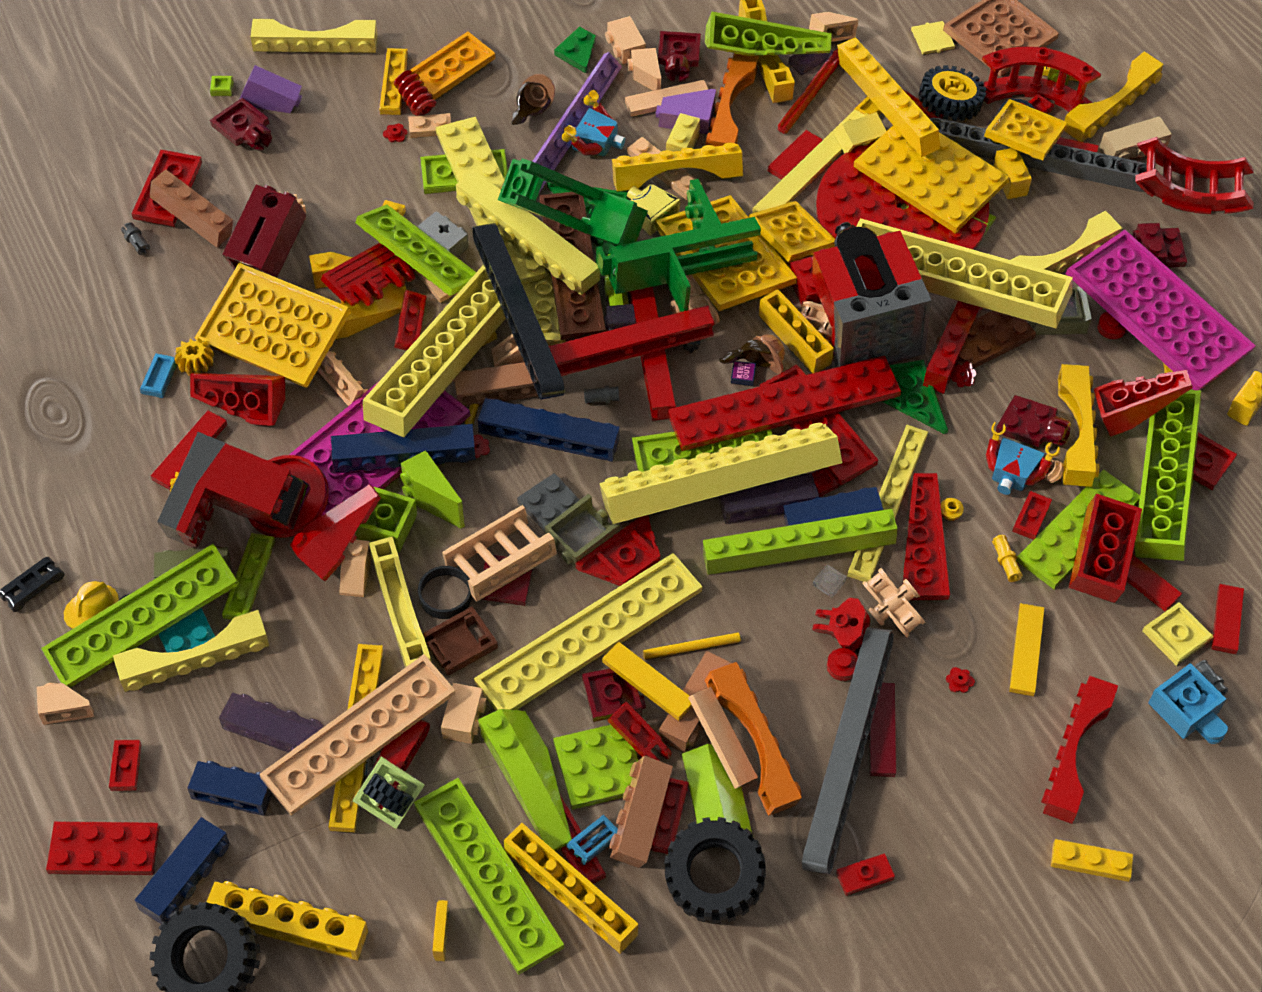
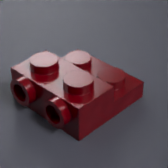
(1162, 243)
(608, 692)

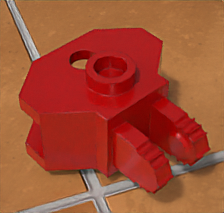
(846, 623)

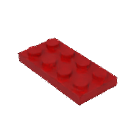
(180, 165)
(103, 848)

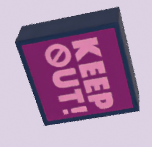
(743, 373)

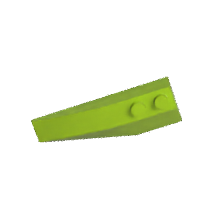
(760, 37)
(528, 771)

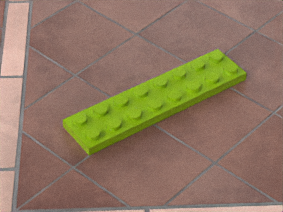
(139, 616)
(488, 876)

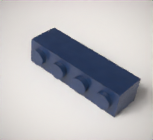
(834, 506)
(183, 871)

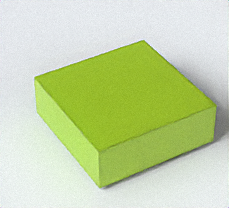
(221, 86)

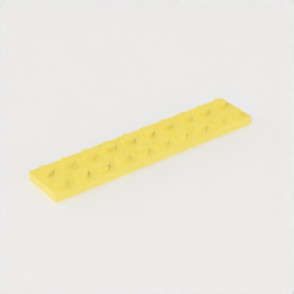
(469, 151)
(588, 634)

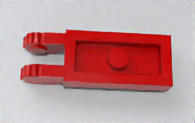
(638, 732)

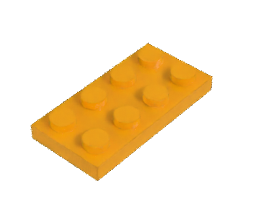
(453, 64)

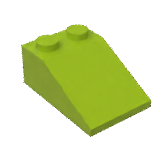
(431, 489)

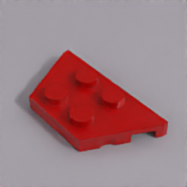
(623, 554)

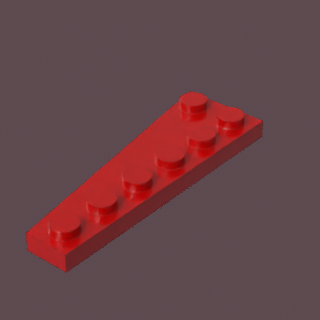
(925, 546)

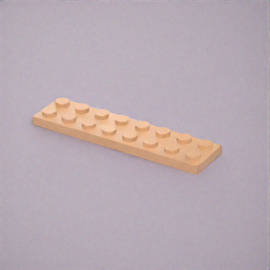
(357, 734)

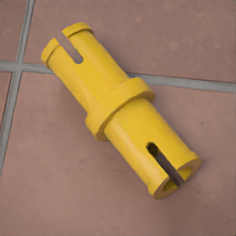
(1007, 558)

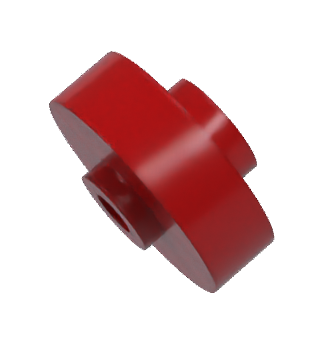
(1110, 327)
(841, 664)

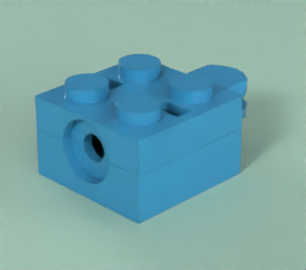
(1190, 704)

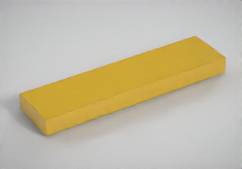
(394, 65)
(1026, 649)
(648, 681)

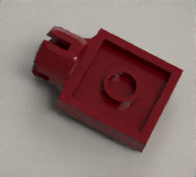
(678, 53)
(243, 124)
(1033, 423)

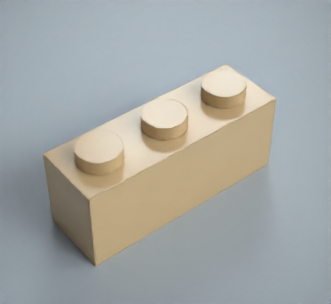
(1124, 140)

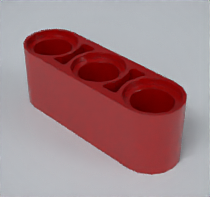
(405, 747)

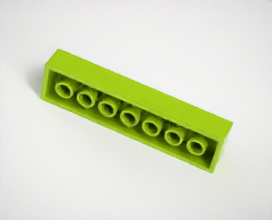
(1168, 479)

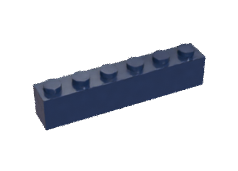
(548, 429)
(389, 450)

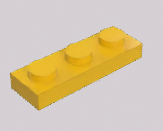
(1092, 860)

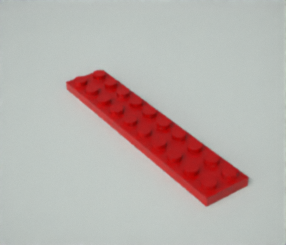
(783, 403)

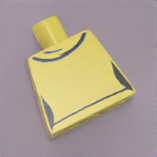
(657, 202)

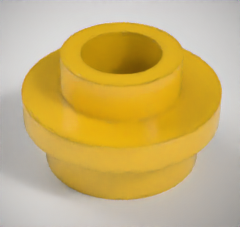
(951, 514)

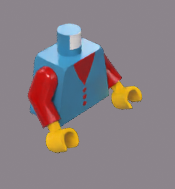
(595, 131)
(1016, 464)

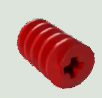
(414, 93)

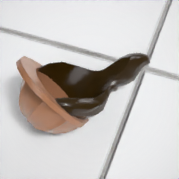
(533, 97)
(762, 350)

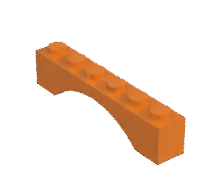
(740, 75)
(776, 786)

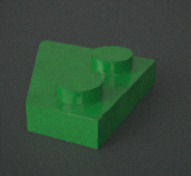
(577, 49)

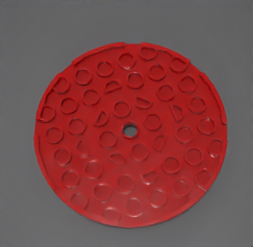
(850, 195)

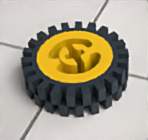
(952, 93)

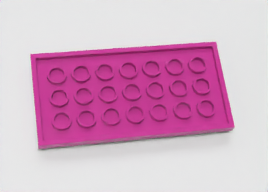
(1160, 309)
(318, 448)

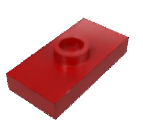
(865, 874)

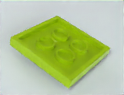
(594, 765)

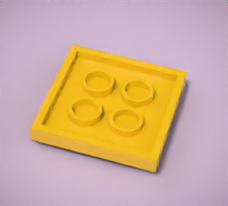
(1025, 129)
(792, 231)

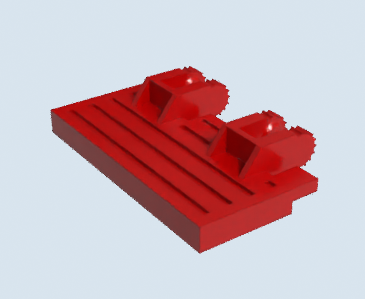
(367, 275)

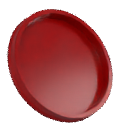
(315, 502)

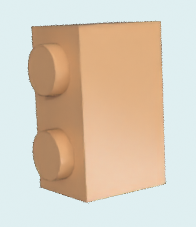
(624, 38)
(462, 713)

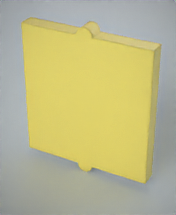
(932, 38)

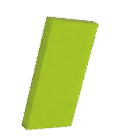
(439, 176)

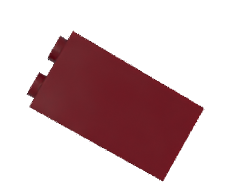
(265, 231)

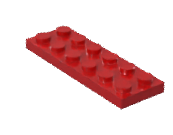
(854, 453)

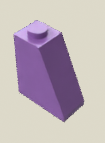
(271, 91)
(695, 104)

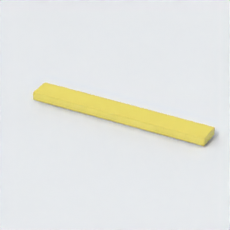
(805, 171)
(891, 495)

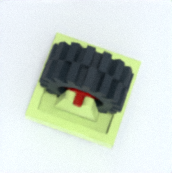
(388, 792)

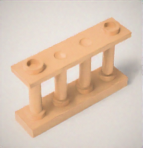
(509, 568)

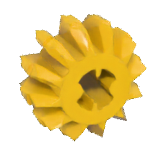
(194, 356)

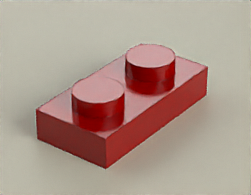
(1032, 515)
(125, 765)

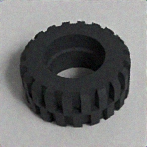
(710, 835)
(183, 927)

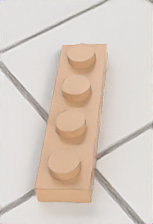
(677, 178)

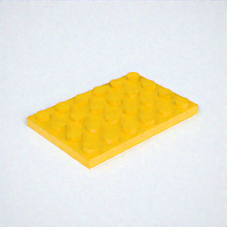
(943, 184)
(740, 282)
(273, 324)

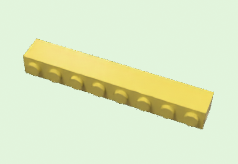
(528, 233)

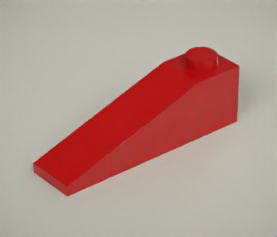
(247, 396)
(1130, 403)
(326, 538)

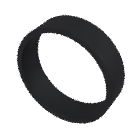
(440, 571)

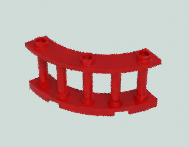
(1031, 86)
(1186, 198)

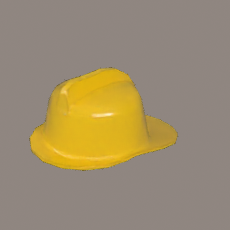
(90, 600)

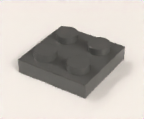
(547, 500)

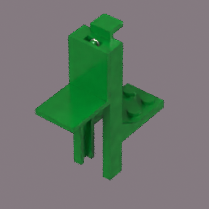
(612, 219)
(655, 261)

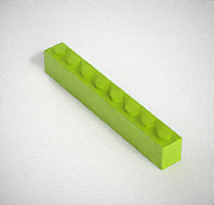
(799, 541)

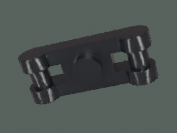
(31, 583)

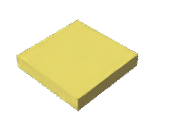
(1177, 633)

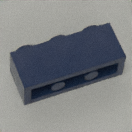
(229, 788)

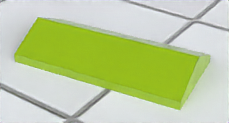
(712, 788)

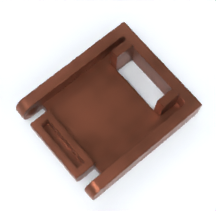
(454, 643)

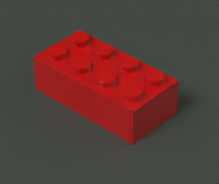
(1105, 548)

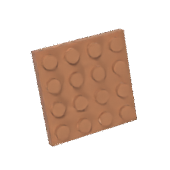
(999, 26)

